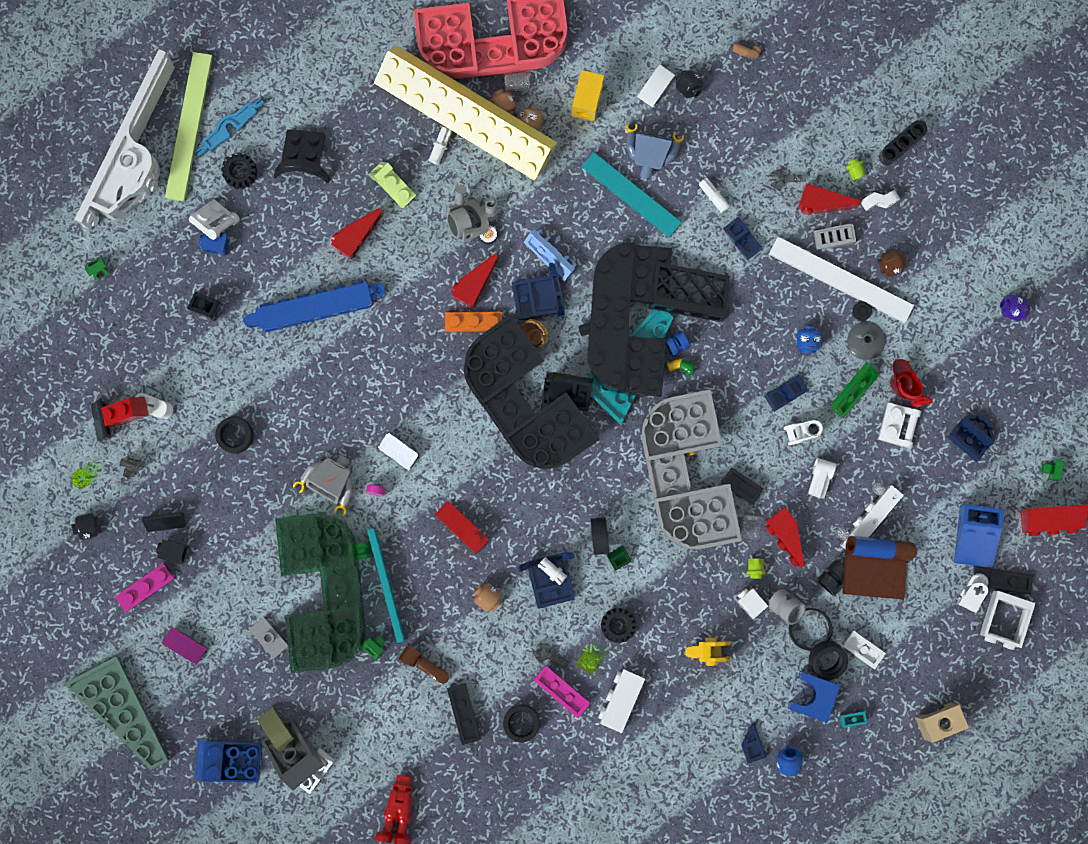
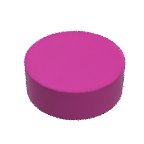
(375, 490)

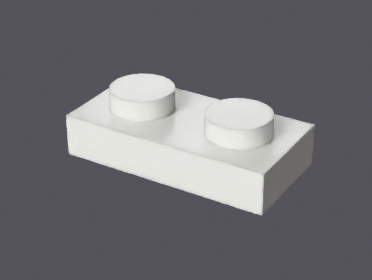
(863, 649)

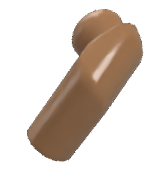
(747, 52)

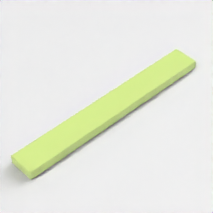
(188, 127)

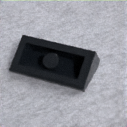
(102, 432)
(164, 522)

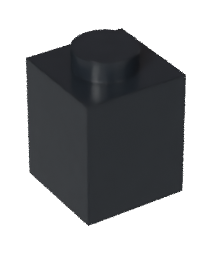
(171, 551)

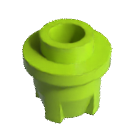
(856, 169)
(756, 568)

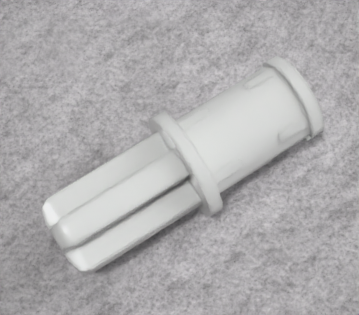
(440, 146)
(714, 195)

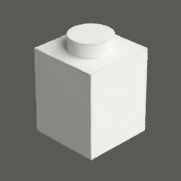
(751, 602)

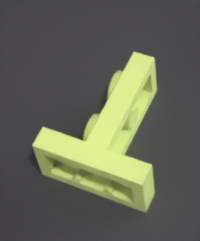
(392, 184)

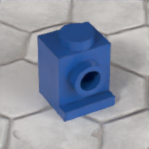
(215, 246)

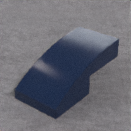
(742, 238)
(786, 393)

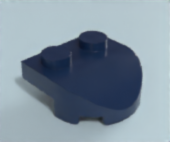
(973, 435)

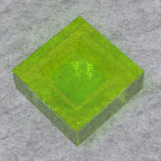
(588, 661)

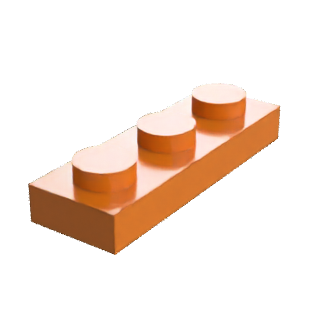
(471, 321)

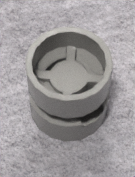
(787, 606)

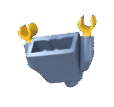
(651, 150)

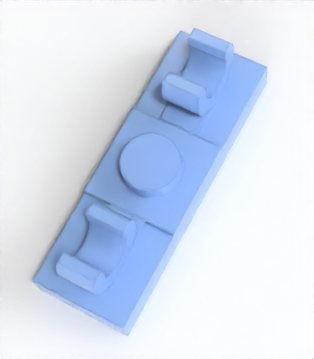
(549, 254)

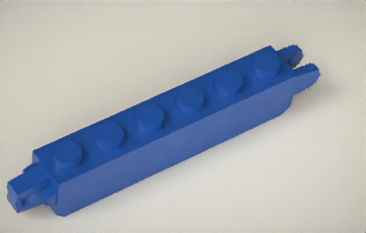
(314, 307)

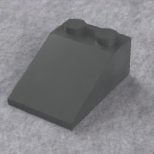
(296, 760)

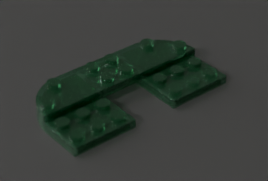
(337, 633)

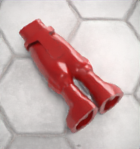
(397, 808)

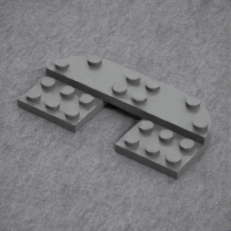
(687, 516)

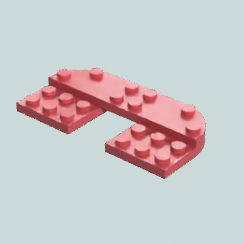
(449, 45)

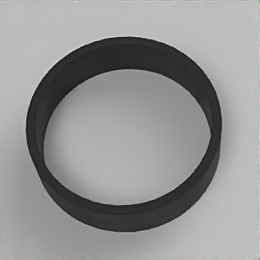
(829, 634)

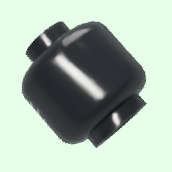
(689, 84)
(86, 526)

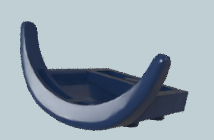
(539, 296)
(545, 590)

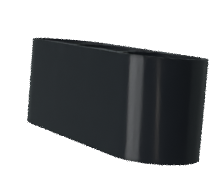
(907, 135)

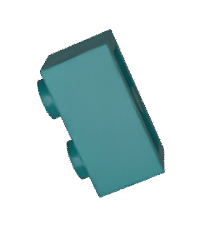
(853, 719)

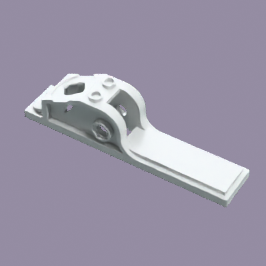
(128, 166)

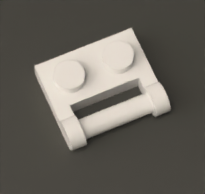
(211, 214)
(893, 423)

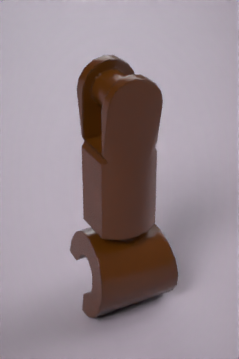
(412, 657)

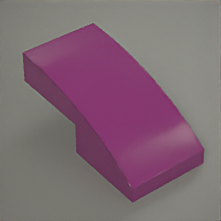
(184, 645)

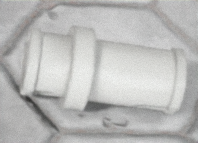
(555, 573)

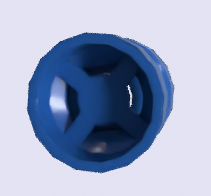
(677, 343)

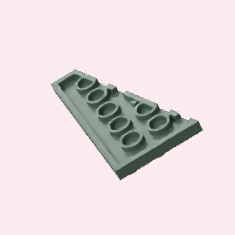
(117, 705)

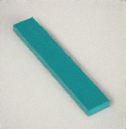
(631, 195)
(386, 585)

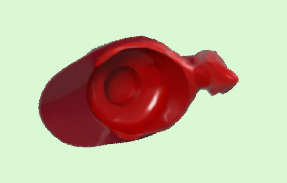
(907, 385)

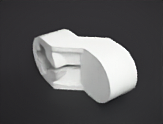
(880, 200)
(161, 408)

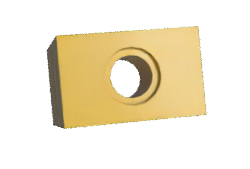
(587, 95)

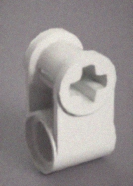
(801, 432)
(974, 593)

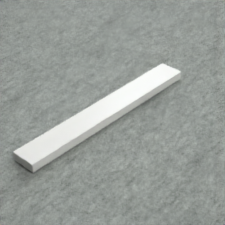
(841, 279)

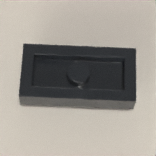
(742, 486)

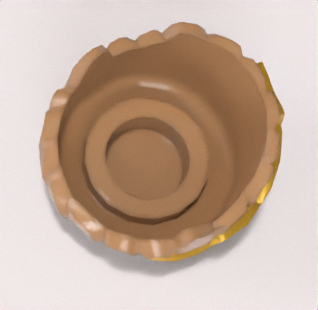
(535, 332)

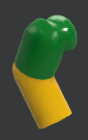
(682, 364)

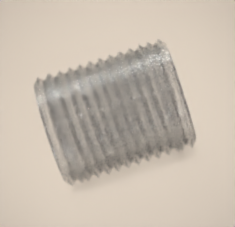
(517, 81)

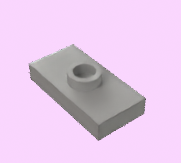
(268, 637)

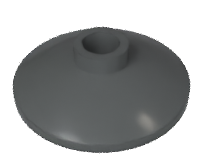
(862, 349)

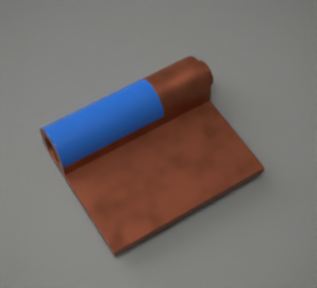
(876, 567)

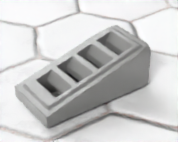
(851, 234)

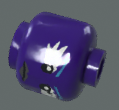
(1015, 307)

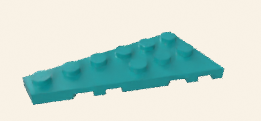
(616, 403)

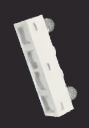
(875, 513)

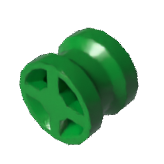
(363, 550)

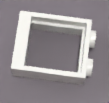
(1027, 607)

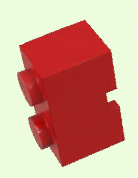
(125, 411)

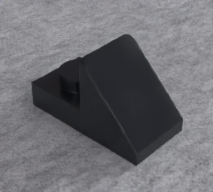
(204, 306)

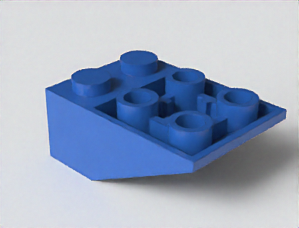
(978, 535)
(227, 761)

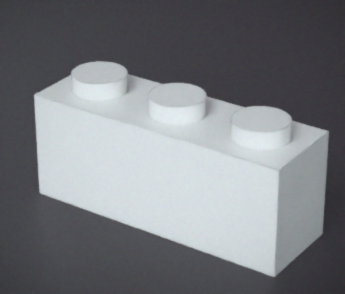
(621, 700)

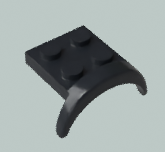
(303, 154)
(577, 388)

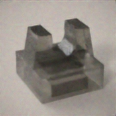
(131, 466)

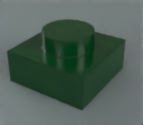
(619, 558)

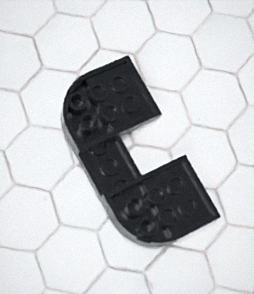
(614, 358)
(538, 439)

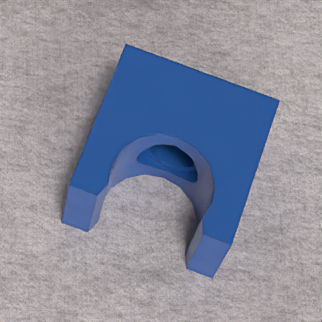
(822, 701)

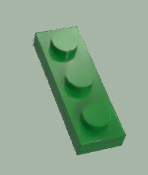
(854, 390)

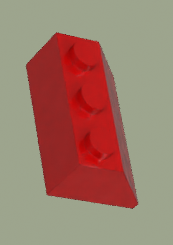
(1054, 519)

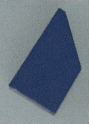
(752, 745)

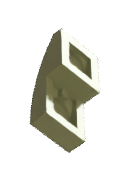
(275, 728)

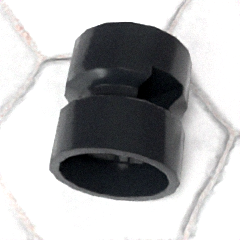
(832, 580)

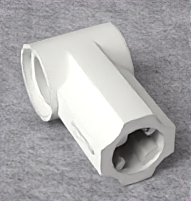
(821, 476)

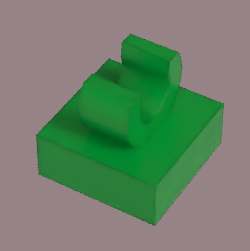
(95, 266)
(1054, 470)
(373, 647)

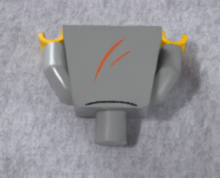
(329, 480)

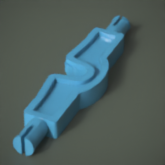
(221, 133)

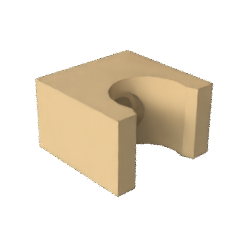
(930, 723)

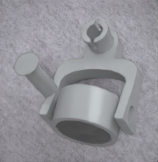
(459, 220)

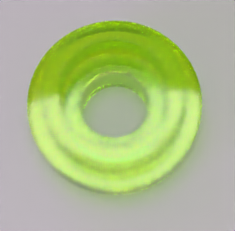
(75, 478)

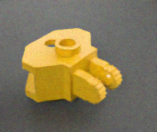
(708, 651)

